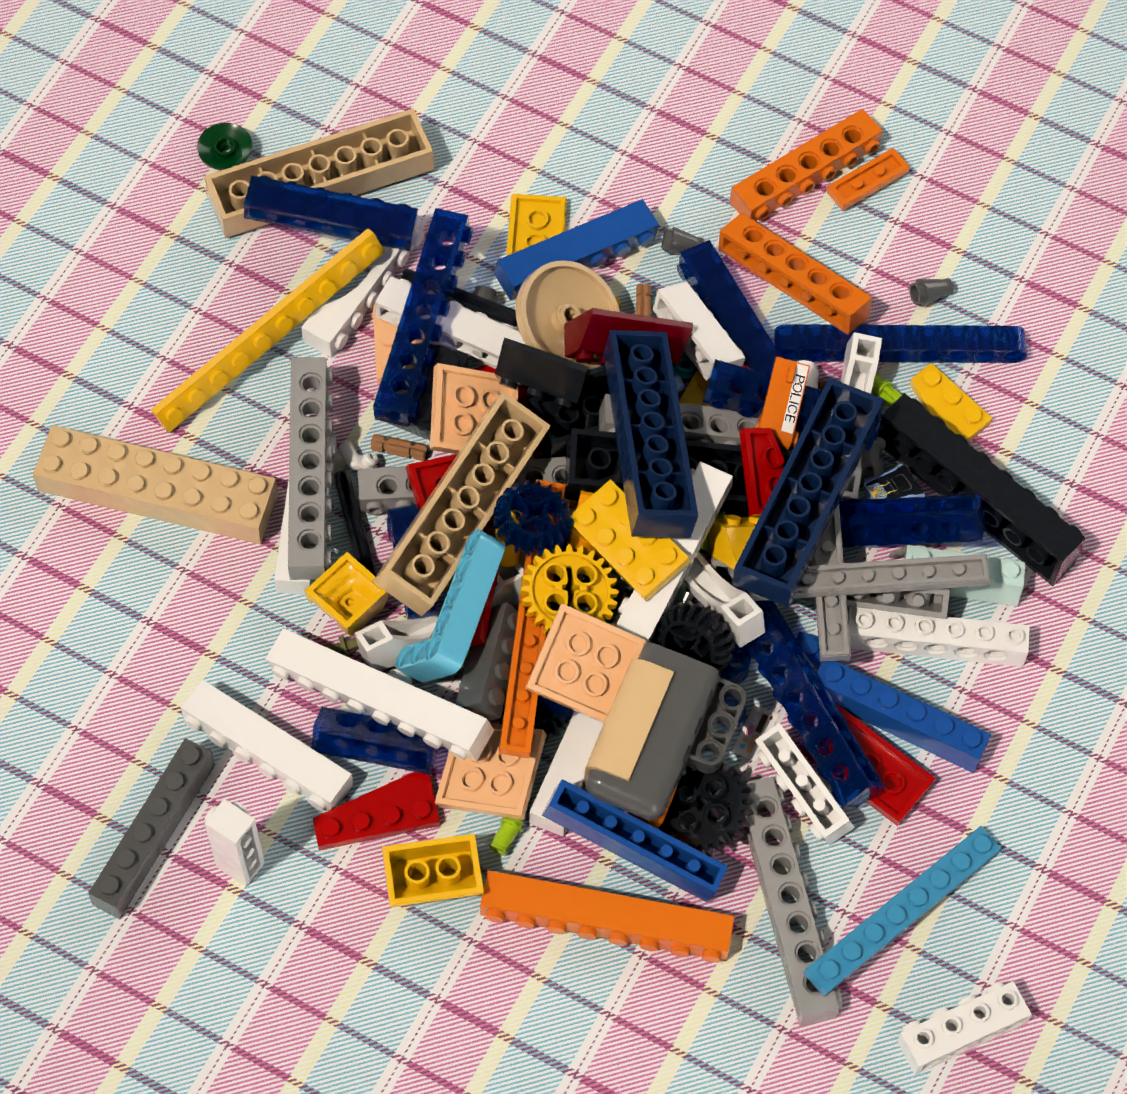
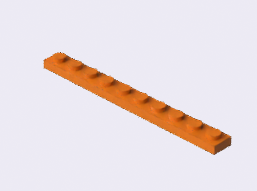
(528, 642)

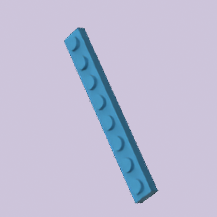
(901, 911)

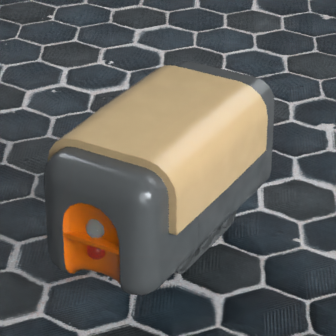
(657, 729)

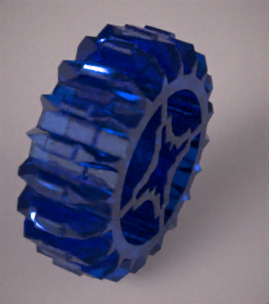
(531, 507)

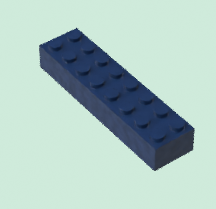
(650, 435)
(807, 492)

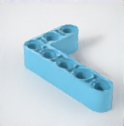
(459, 615)

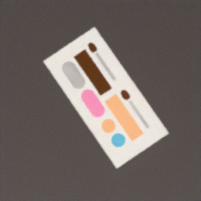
(757, 723)

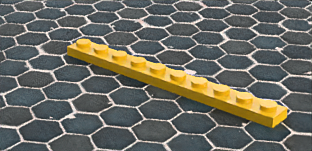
(267, 330)

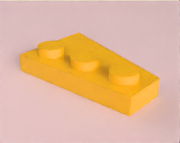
(949, 403)

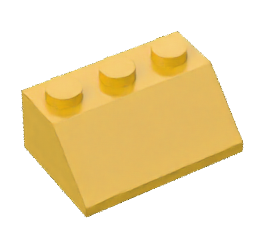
(729, 538)
(432, 870)

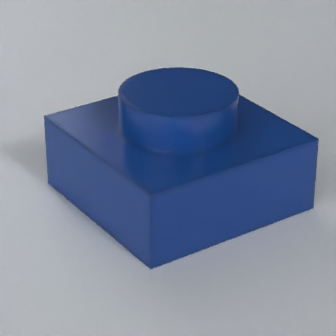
(810, 646)

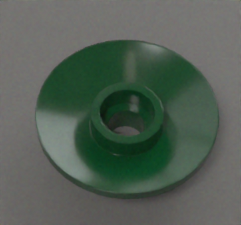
(221, 138)

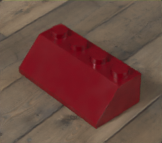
(588, 333)

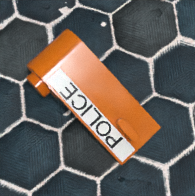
(784, 401)

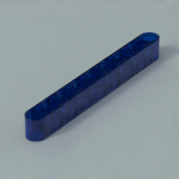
(906, 343)

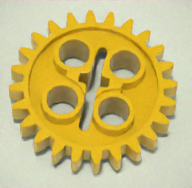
(541, 590)

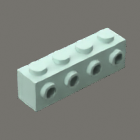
(1005, 576)

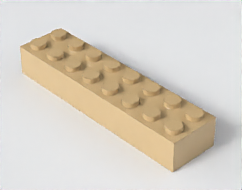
(340, 162)
(156, 484)
(461, 503)

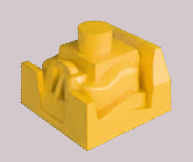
(347, 594)

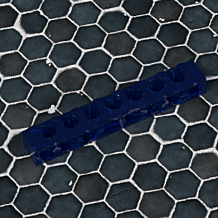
(444, 227)
(787, 653)

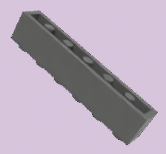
(152, 828)

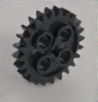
(706, 809)

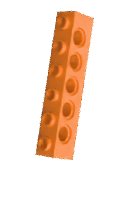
(813, 154)
(795, 273)

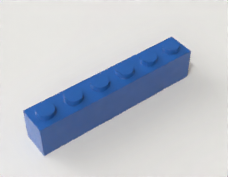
(585, 244)
(904, 716)
(635, 841)

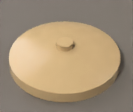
(556, 296)

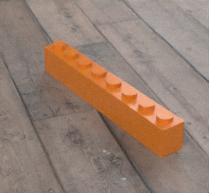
(606, 916)

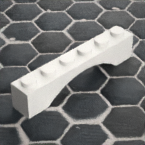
(331, 323)
(859, 372)
(735, 605)
(385, 639)

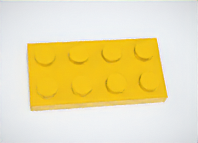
(640, 561)

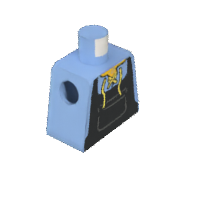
(893, 484)

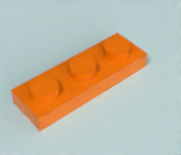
(867, 179)

